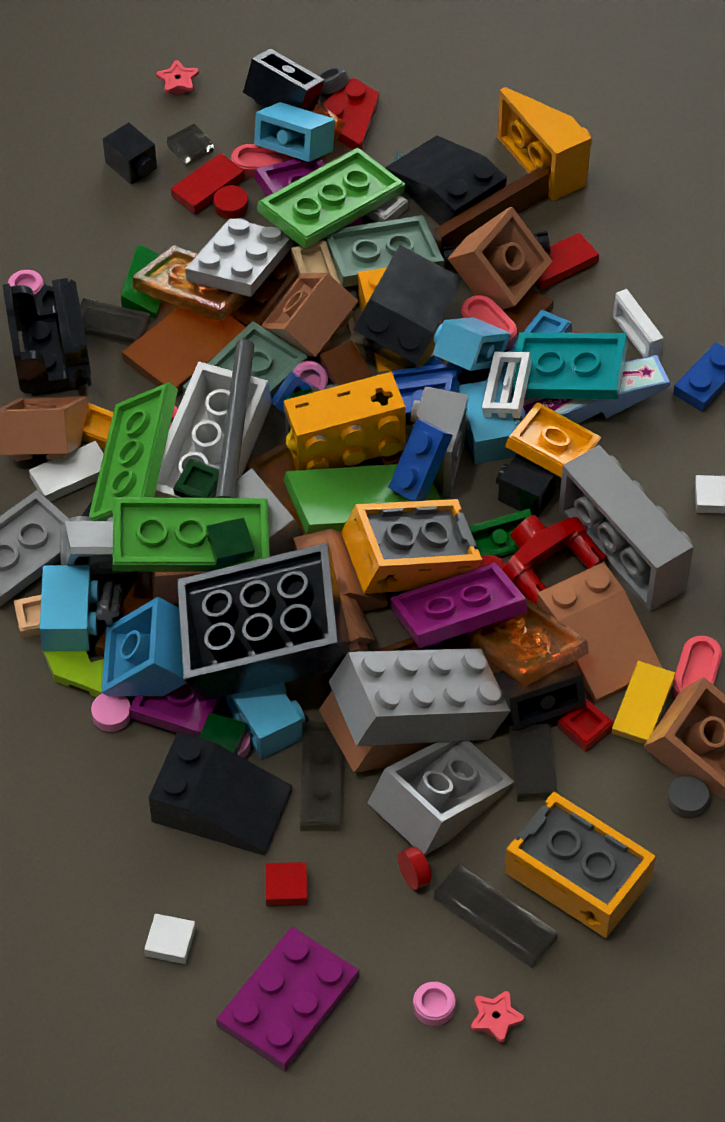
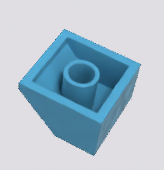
(144, 652)

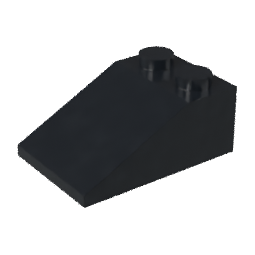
(447, 177)
(405, 308)
(217, 795)

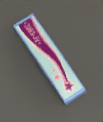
(639, 381)

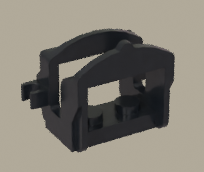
(41, 365)

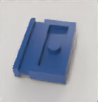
(413, 380)

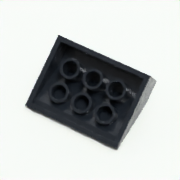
(261, 623)

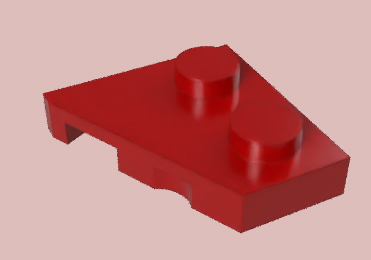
(355, 108)

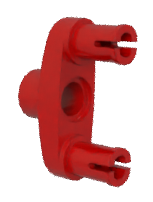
(540, 543)

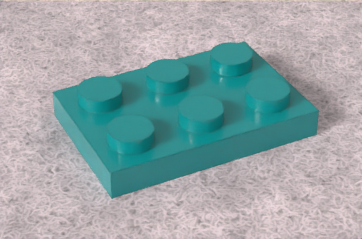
(573, 364)

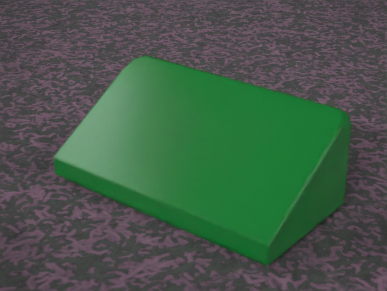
(134, 298)
(494, 535)

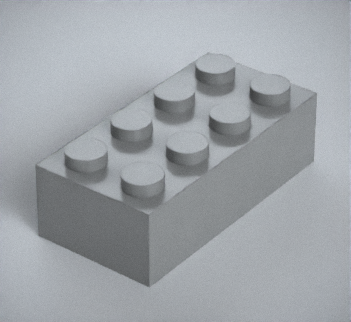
(627, 527)
(418, 696)

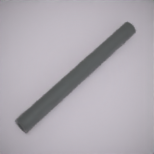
(235, 419)

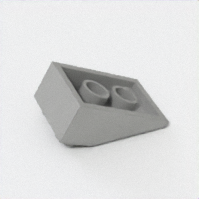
(438, 792)

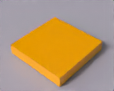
(550, 439)

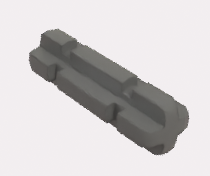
(109, 601)

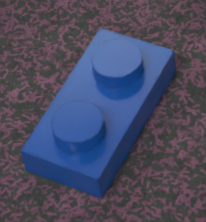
(704, 379)
(420, 461)

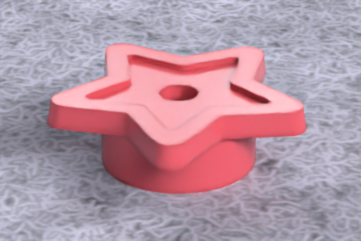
(181, 85)
(496, 1027)

